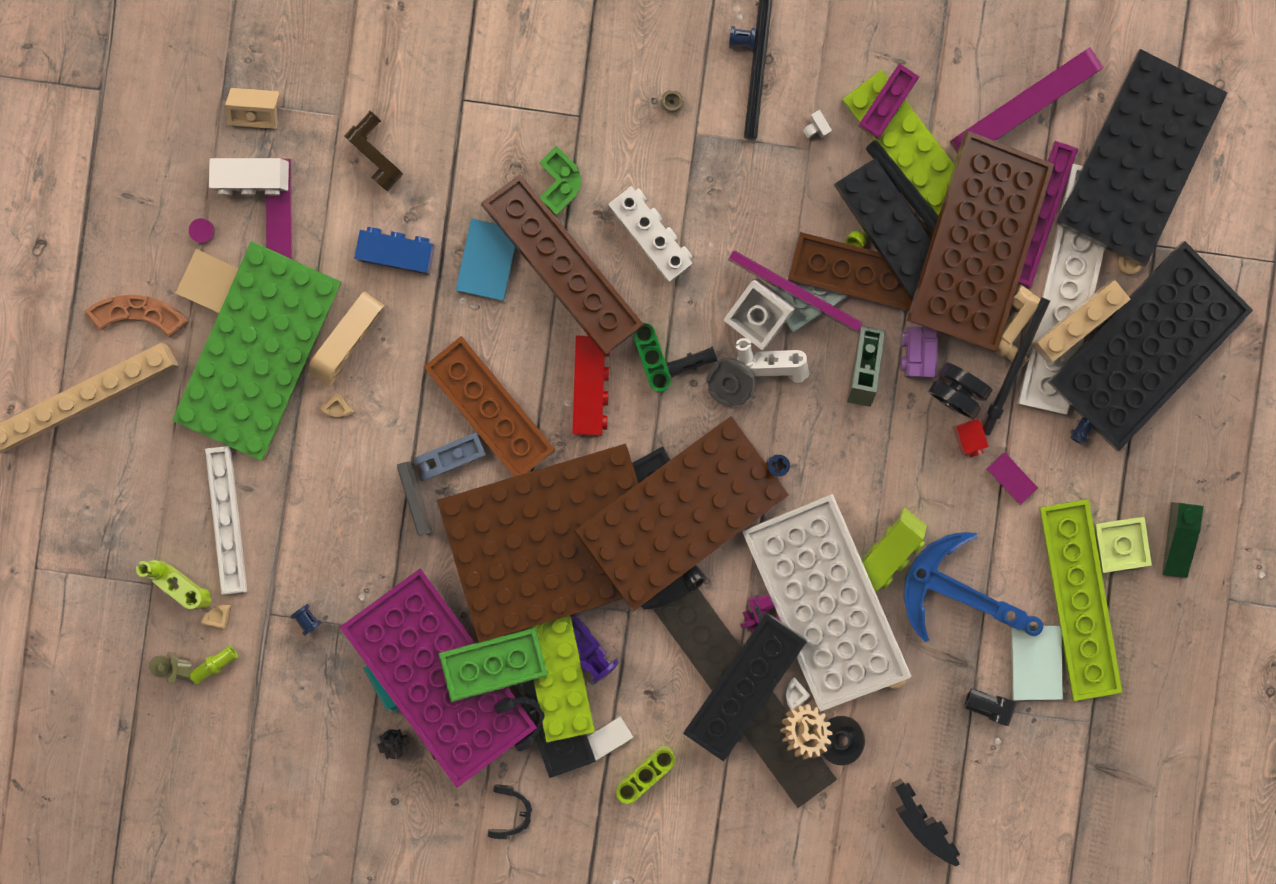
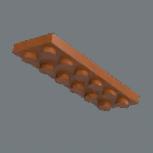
(489, 407)

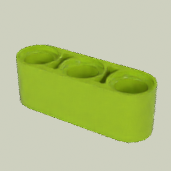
(641, 786)

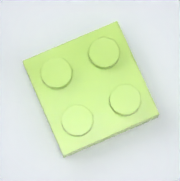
(1122, 544)

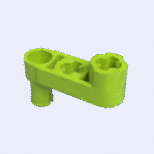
(163, 574)

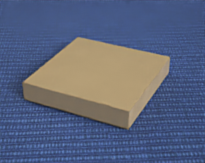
(207, 280)

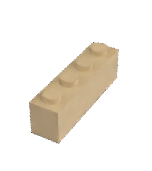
(1081, 321)

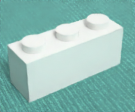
(248, 175)

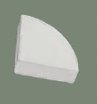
(795, 694)

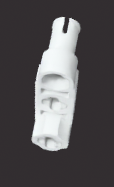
(787, 362)

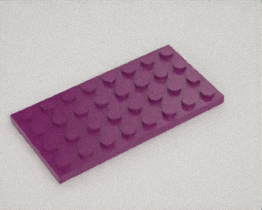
(401, 646)

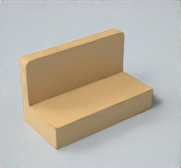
(252, 108)

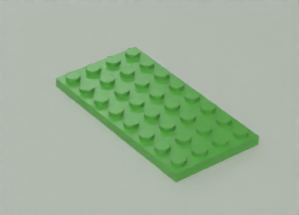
(257, 351)

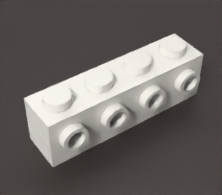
(650, 234)

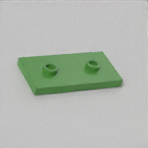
(493, 664)

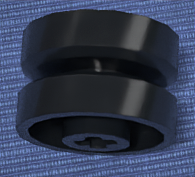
(961, 388)

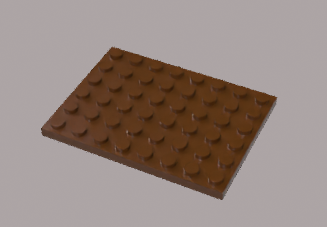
(520, 542)

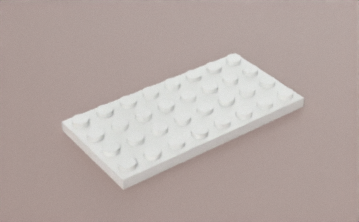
(828, 601)

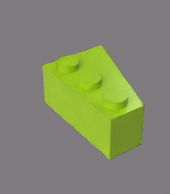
(893, 549)

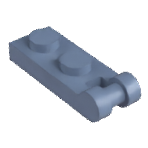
(450, 456)

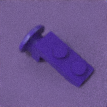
(591, 652)

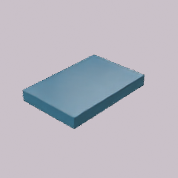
(486, 261)

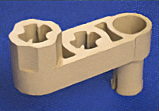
(1025, 305)

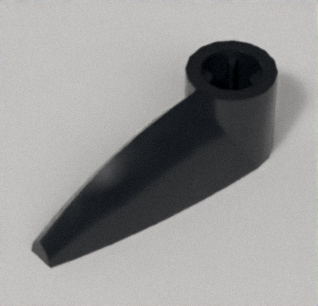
(687, 582)

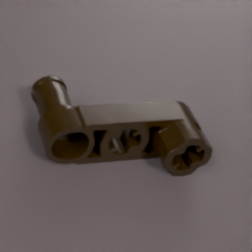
(387, 173)

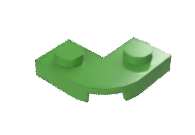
(567, 180)

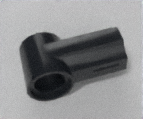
(995, 708)

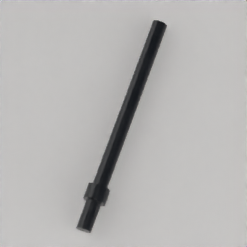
(995, 410)

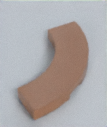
(136, 308)

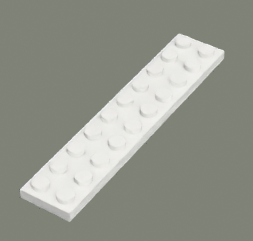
(1068, 283)

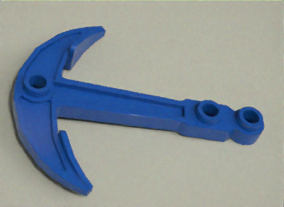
(916, 588)

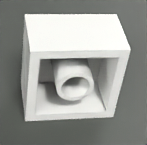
(759, 313)

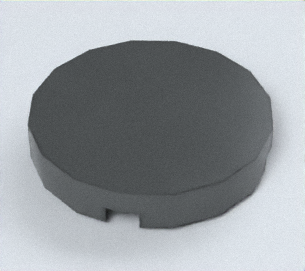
(730, 382)

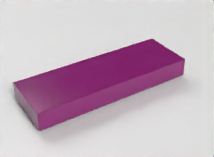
(888, 101)

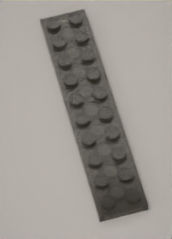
(711, 651)

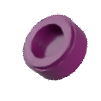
(201, 230)

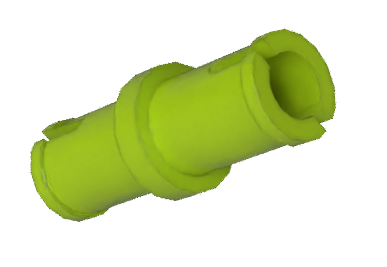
(213, 664)

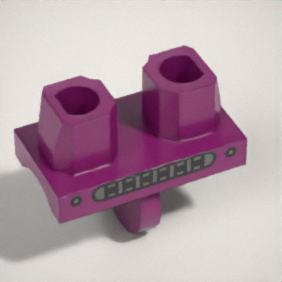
(758, 606)

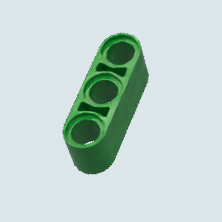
(658, 368)

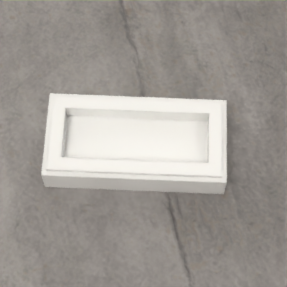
(609, 737)

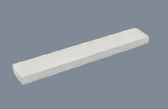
(226, 520)

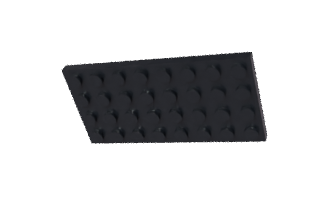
(1141, 158)
(1150, 346)

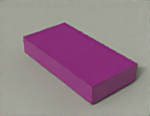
(1012, 478)

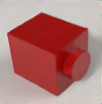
(971, 438)

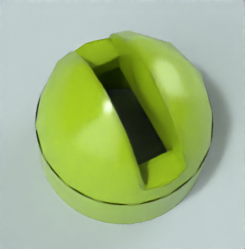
(856, 235)

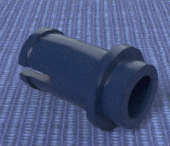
(1081, 432)

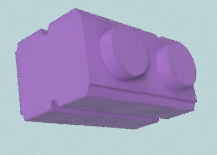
(920, 352)

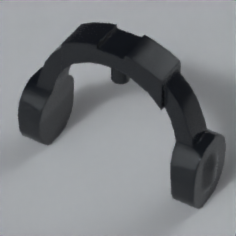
(508, 703)
(503, 833)

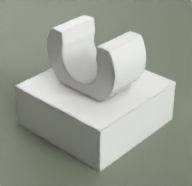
(818, 125)

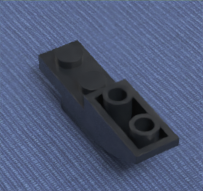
(927, 832)

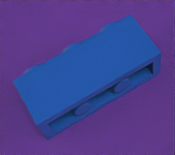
(394, 250)

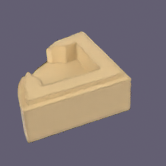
(337, 407)
(217, 616)

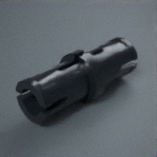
(692, 362)

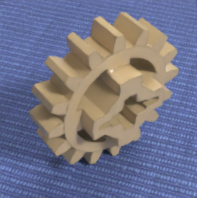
(806, 732)

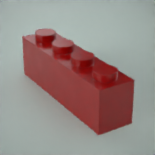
(589, 388)

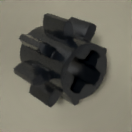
(393, 744)

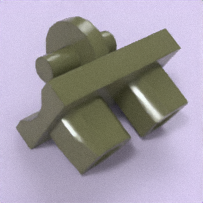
(170, 667)

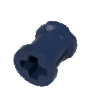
(742, 38)
(781, 472)
(305, 619)

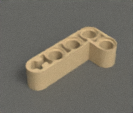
(344, 339)

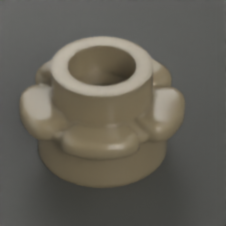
(667, 97)

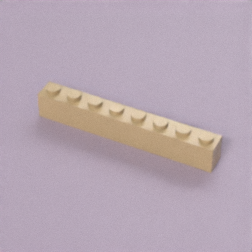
(86, 396)

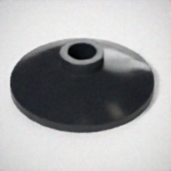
(838, 752)

